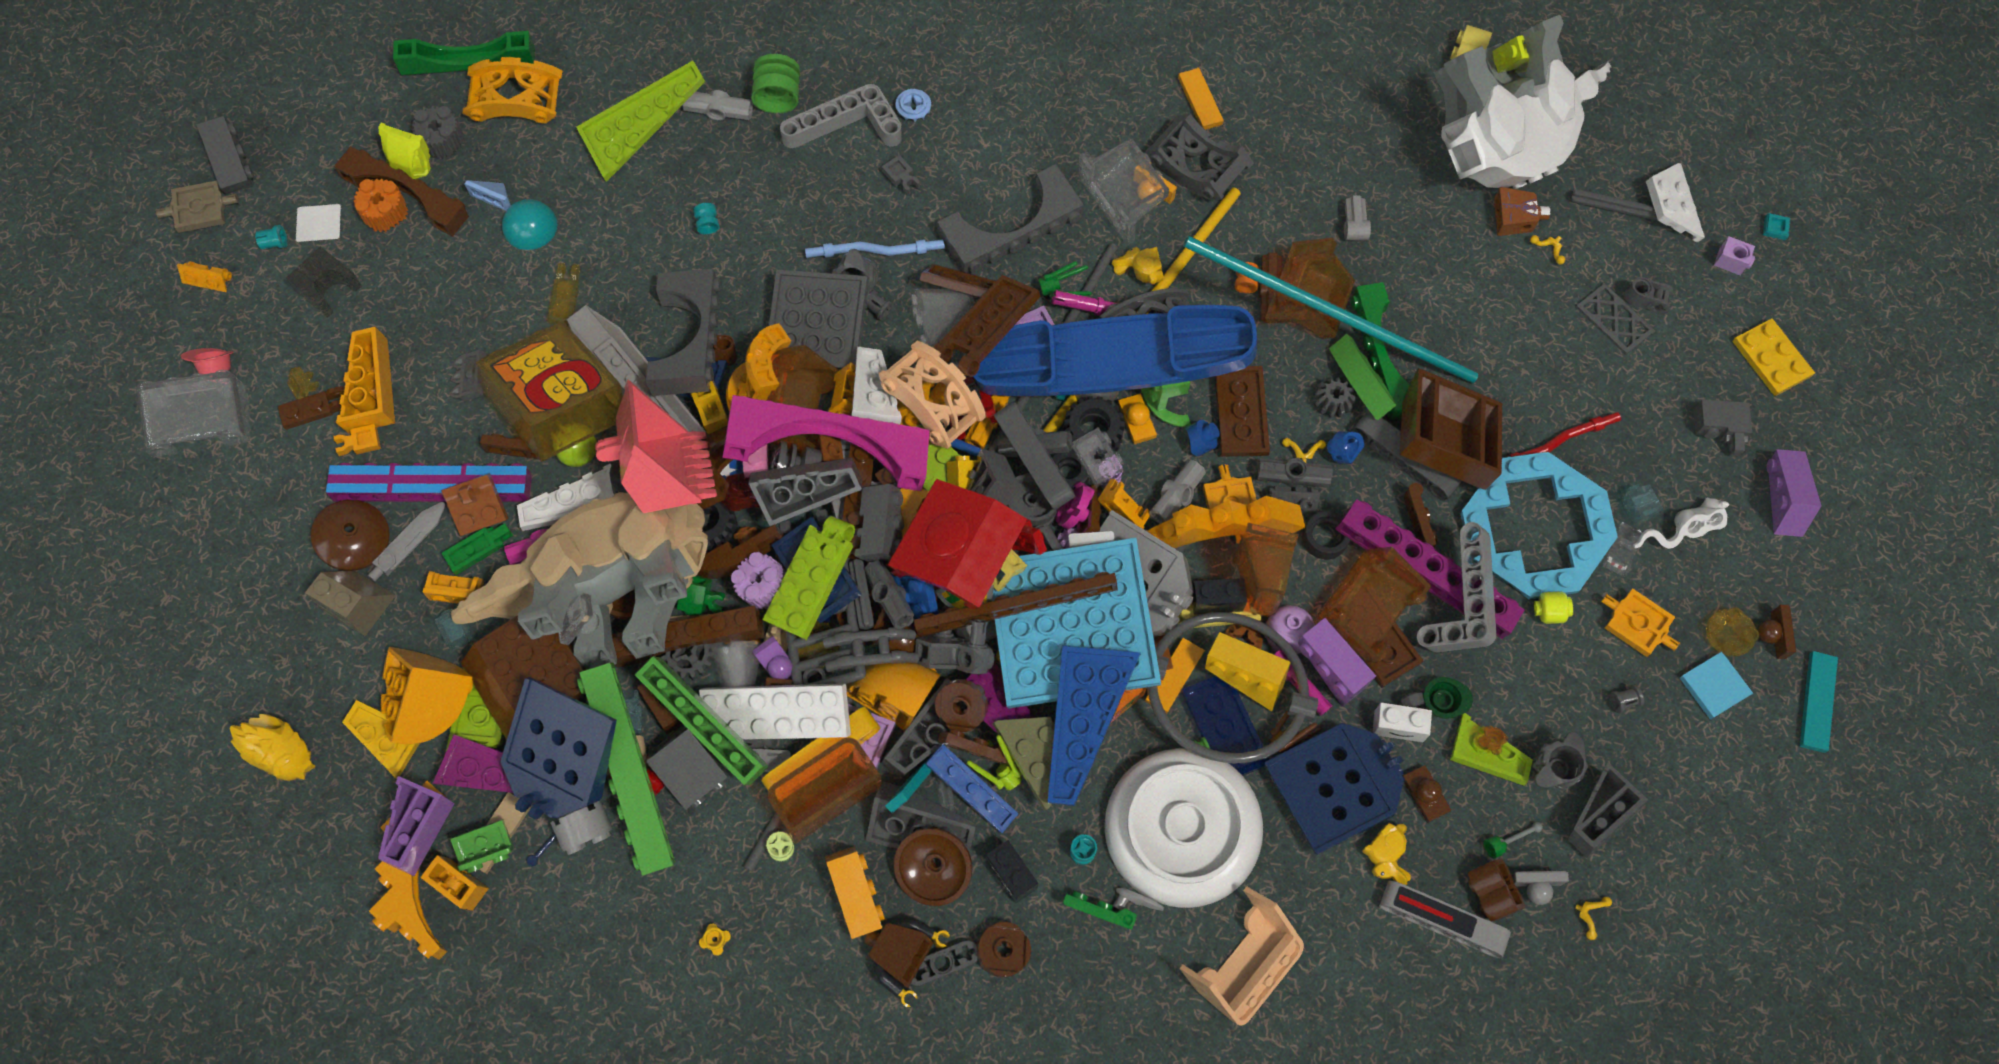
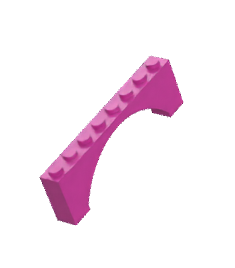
(760, 422)

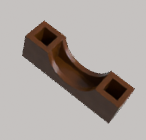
(716, 447)

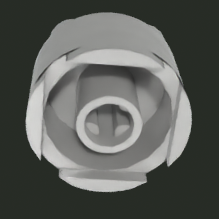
(581, 827)

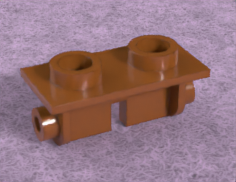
(830, 448)

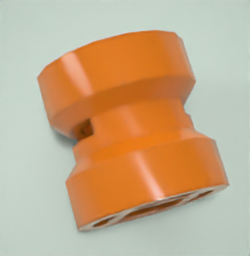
(1244, 284)

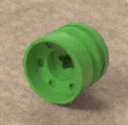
(775, 83)

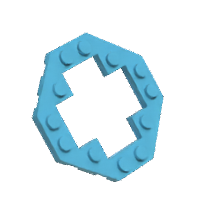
(1566, 484)

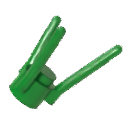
(1050, 282)

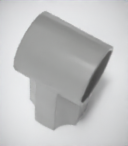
(1356, 223)

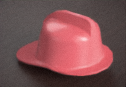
(208, 359)

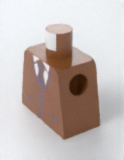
(1517, 211)

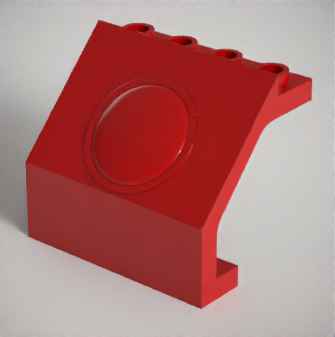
(958, 542)

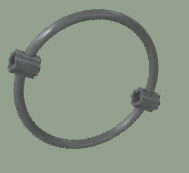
(1300, 704)

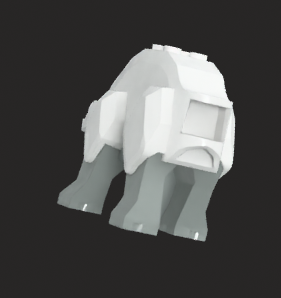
(1509, 125)

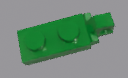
(476, 548)
(1101, 910)

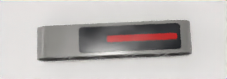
(1445, 919)

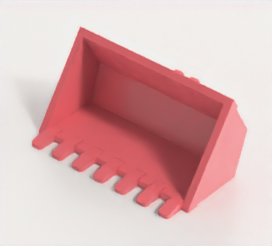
(657, 455)

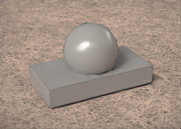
(1540, 884)

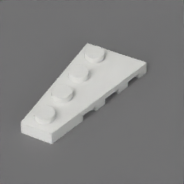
(868, 395)
(550, 507)

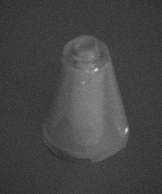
(736, 663)

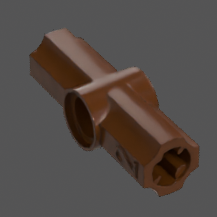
(1271, 264)

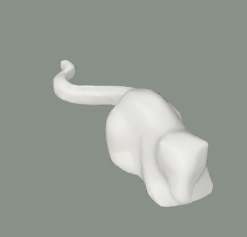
(1692, 523)

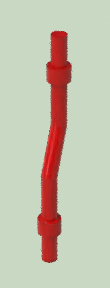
(1595, 424)

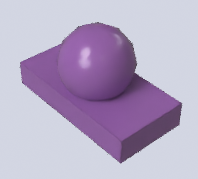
(774, 659)

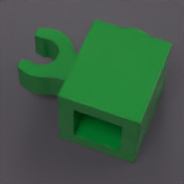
(700, 598)

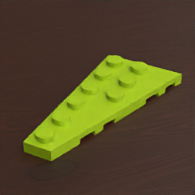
(626, 126)

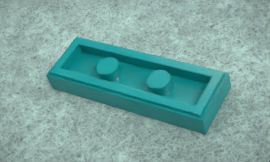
(908, 787)

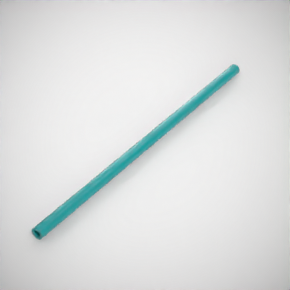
(1329, 309)

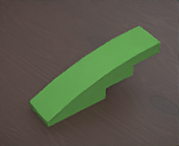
(1362, 377)

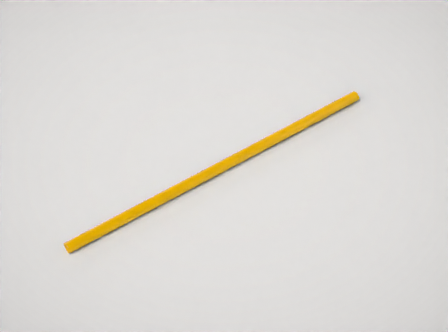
(1170, 275)

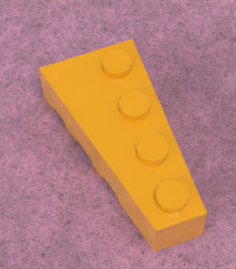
(368, 382)

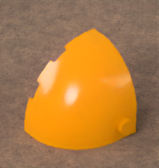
(894, 690)
(421, 695)

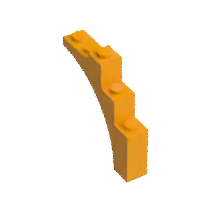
(1227, 519)
(403, 907)

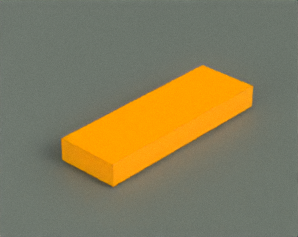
(1200, 98)
(1183, 661)

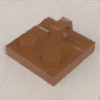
(475, 504)

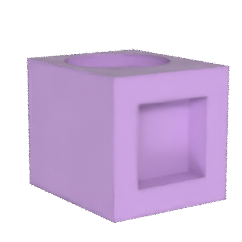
(1735, 256)

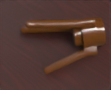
(1297, 739)

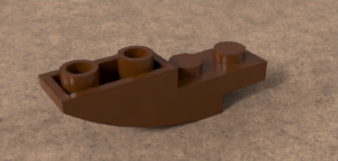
(725, 557)

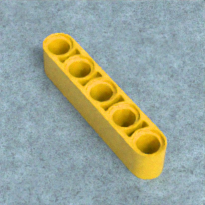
(862, 728)

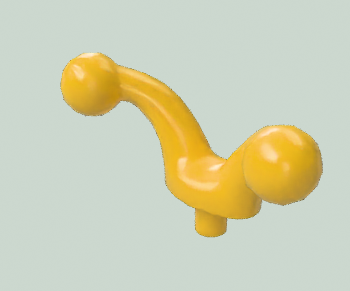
(1550, 241)
(1321, 444)
(1605, 902)

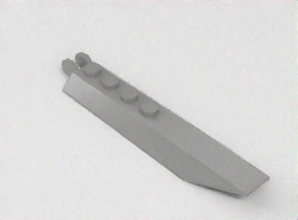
(624, 360)

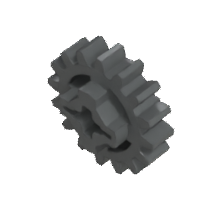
(680, 659)

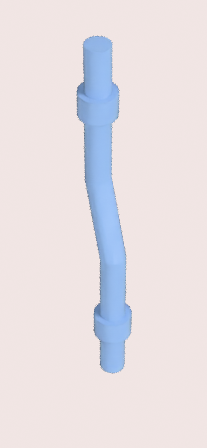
(919, 246)

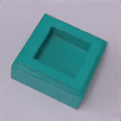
(1776, 226)

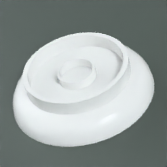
(1183, 828)

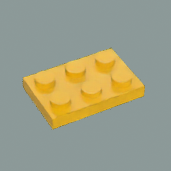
(1773, 357)

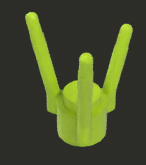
(1007, 774)

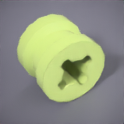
(779, 841)

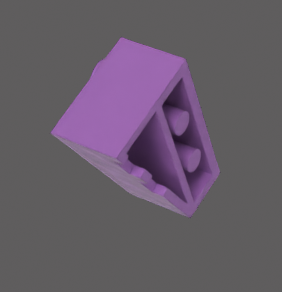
(1792, 492)
(1335, 662)
(413, 825)

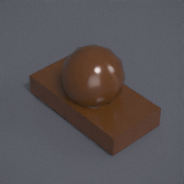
(1779, 631)
(1426, 794)

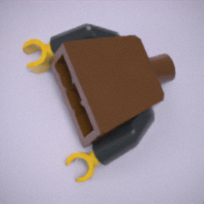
(900, 952)

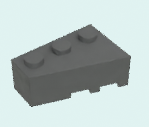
(226, 154)
(994, 477)
(881, 523)
(1606, 811)

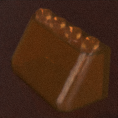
(823, 788)

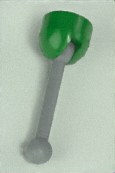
(1497, 846)

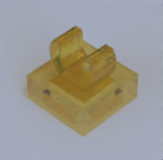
(300, 382)

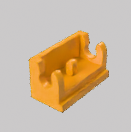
(1119, 501)
(450, 588)

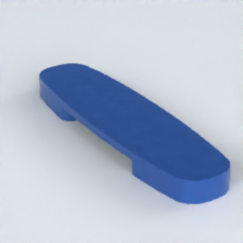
(1119, 352)

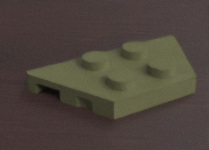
(1031, 749)

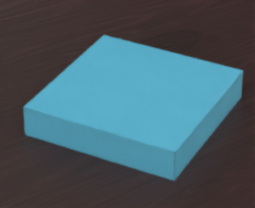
(1716, 685)

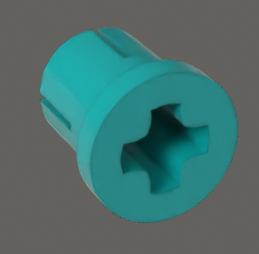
(271, 237)

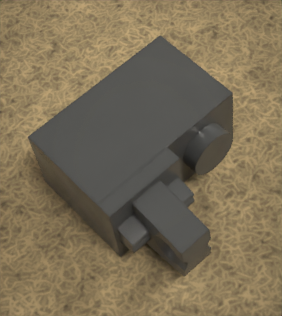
(1724, 419)

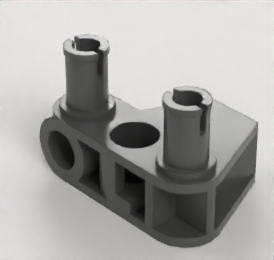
(955, 652)

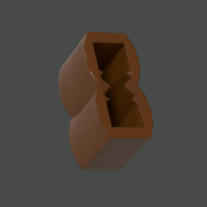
(1496, 890)

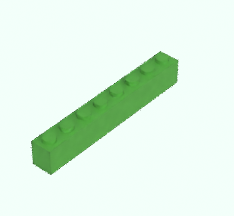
(629, 773)

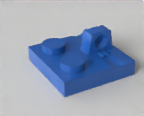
(919, 595)

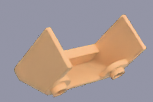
(1254, 965)

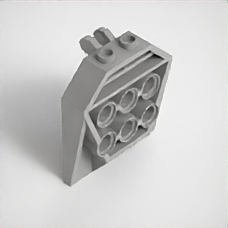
(1168, 589)

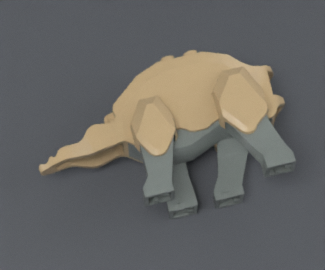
(606, 554)

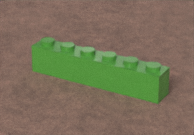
(702, 720)

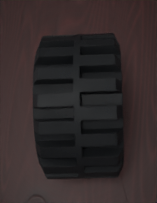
(1096, 411)
(724, 529)

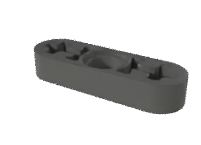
(958, 948)

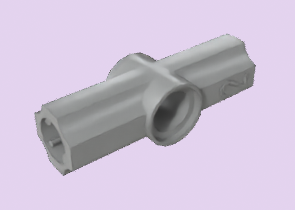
(719, 105)
(1177, 492)

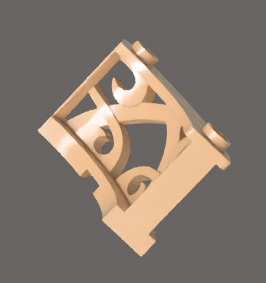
(929, 413)

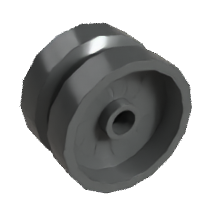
(1032, 503)

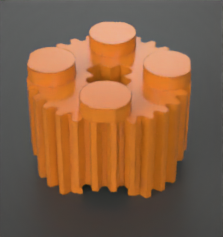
(380, 204)

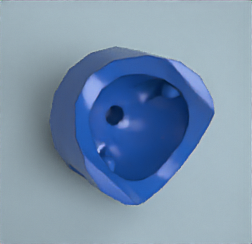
(1202, 437)
(1345, 446)

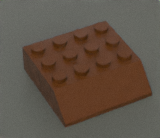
(1452, 429)
(508, 657)

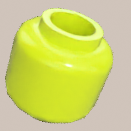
(1553, 607)

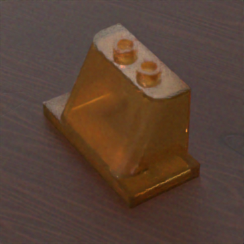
(1318, 271)
(1265, 564)

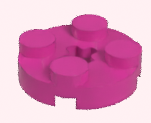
(1076, 508)

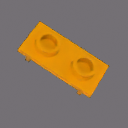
(201, 276)

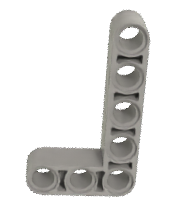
(866, 102)
(1472, 598)

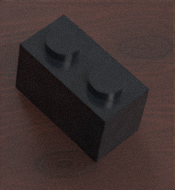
(1219, 596)
(1012, 871)

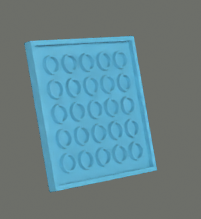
(1115, 620)

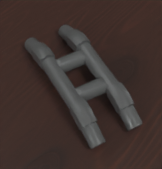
(860, 659)

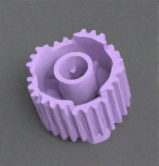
(758, 579)

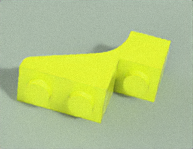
(1512, 56)

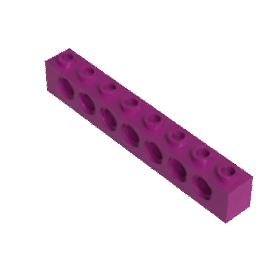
(1353, 527)

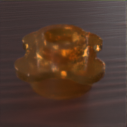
(1499, 737)

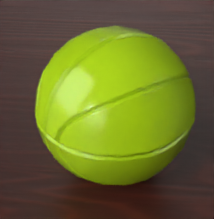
(579, 454)

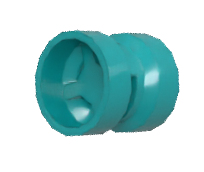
(706, 218)
(1083, 845)

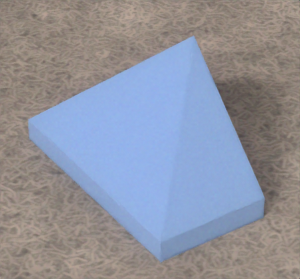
(489, 192)

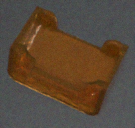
(802, 379)
(1372, 600)

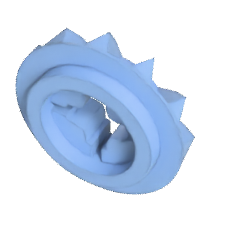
(921, 100)

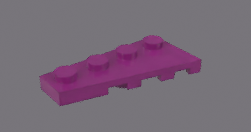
(472, 766)

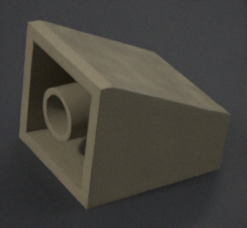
(350, 598)

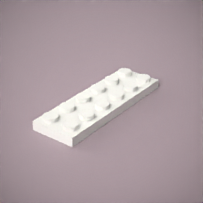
(782, 710)

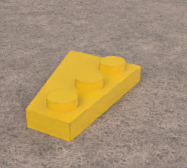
(368, 727)

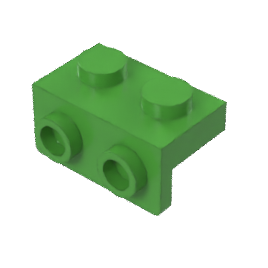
(482, 845)

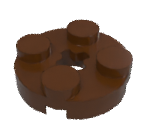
(965, 691)
(992, 960)

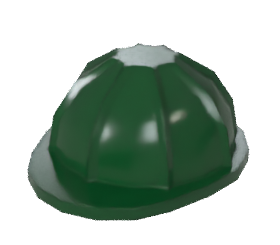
(1447, 698)

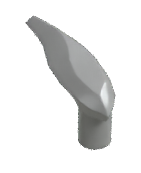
(1136, 898)

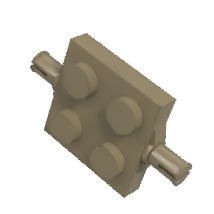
(197, 206)

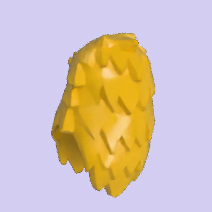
(272, 747)

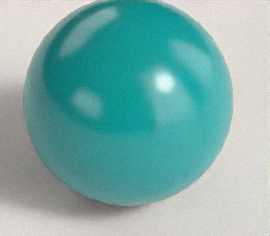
(529, 224)

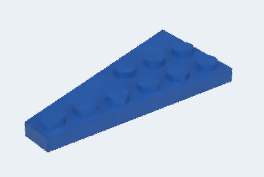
(1086, 703)

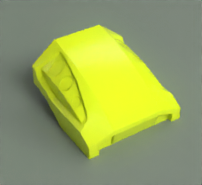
(405, 151)

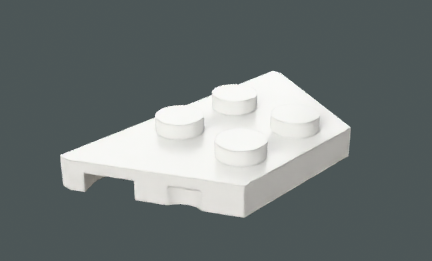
(1674, 201)

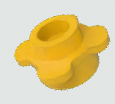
(722, 938)

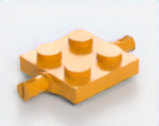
(1227, 489)
(1640, 622)

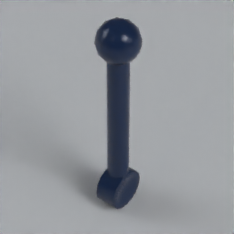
(533, 859)

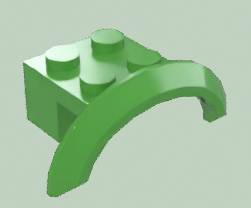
(1157, 398)

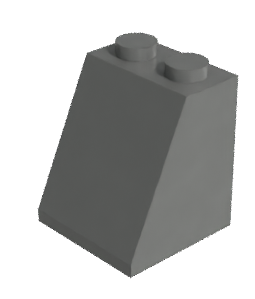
(687, 767)

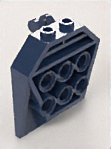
(1364, 757)
(545, 763)

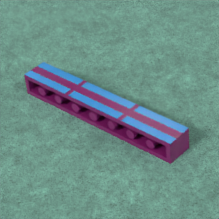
(421, 481)

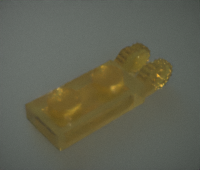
(564, 295)

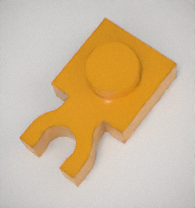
(361, 440)

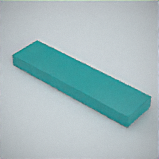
(1818, 702)

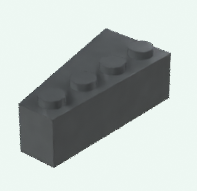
(801, 488)
(919, 739)

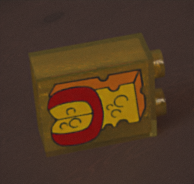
(551, 390)

